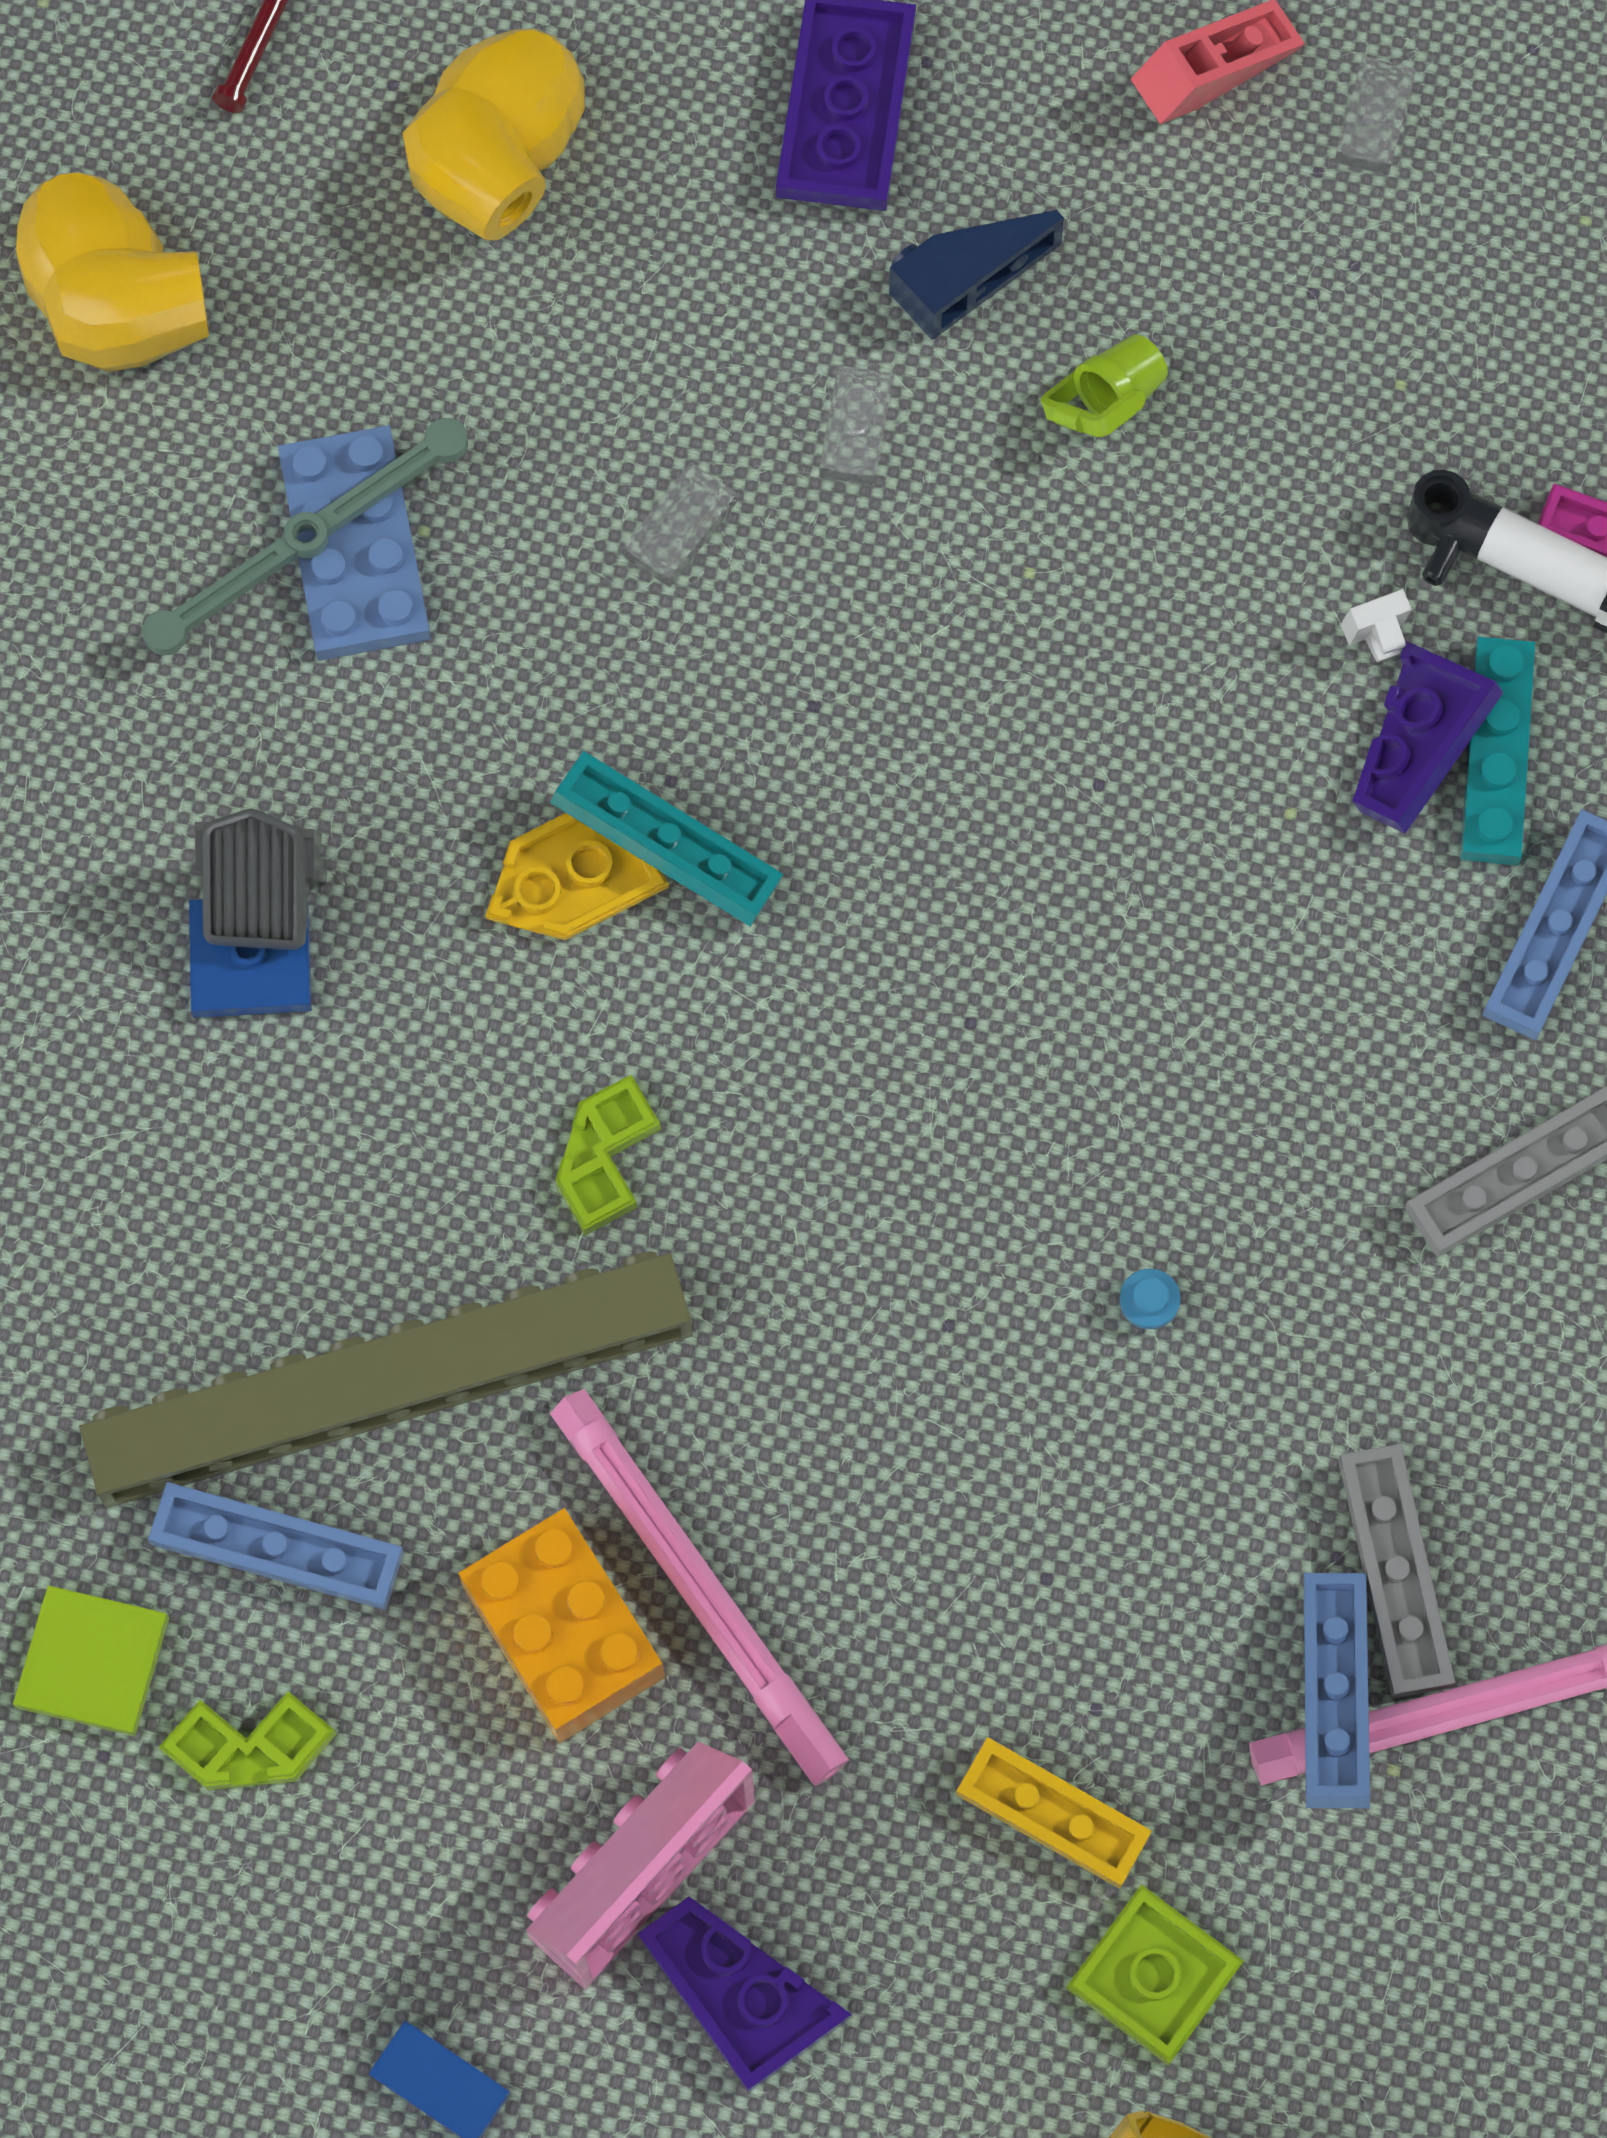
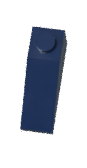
(968, 266)

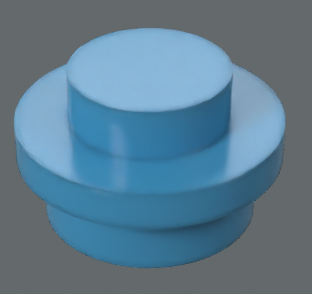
(1150, 1298)

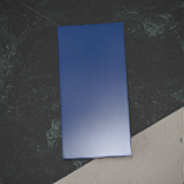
(439, 2083)

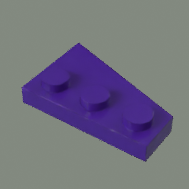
(1423, 734)
(739, 1994)

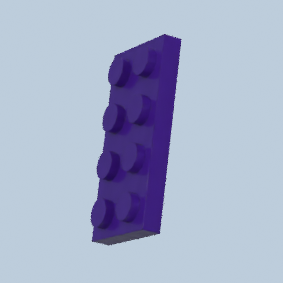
(846, 102)

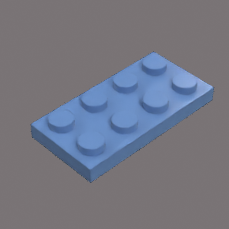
(367, 580)

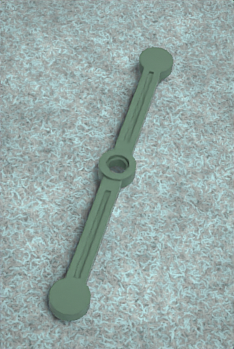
(167, 630)

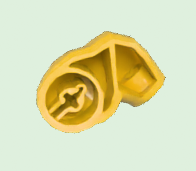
(493, 127)
(105, 275)

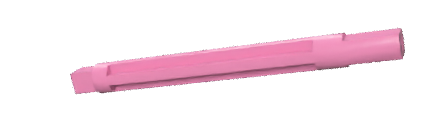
(712, 1605)
(1448, 1710)

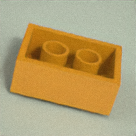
(562, 1625)

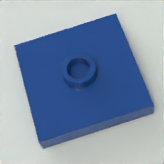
(246, 978)

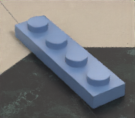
(1553, 931)
(276, 1545)
(1336, 1691)

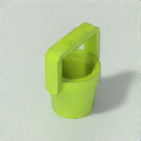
(1109, 386)

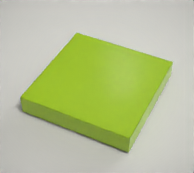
(91, 1660)
(1154, 1974)

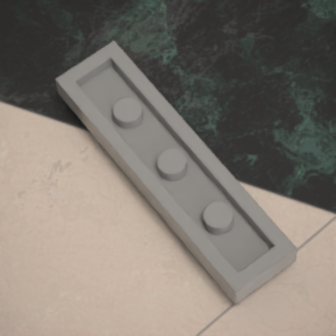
(1512, 1175)
(1396, 1571)

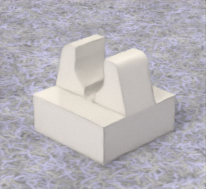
(1379, 624)

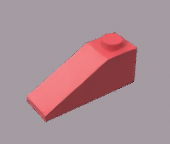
(1214, 60)

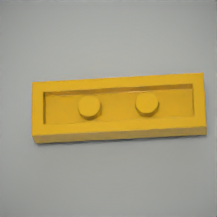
(1053, 1812)

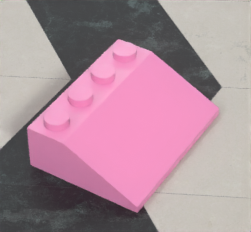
(642, 1861)

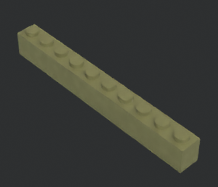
(386, 1378)

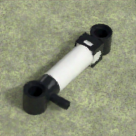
(1505, 543)

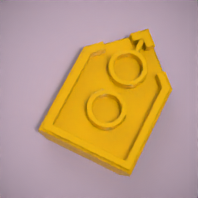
(568, 880)

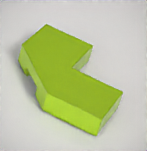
(601, 1129)
(272, 1754)

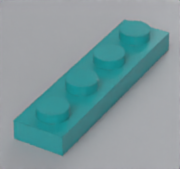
(1499, 756)
(666, 838)

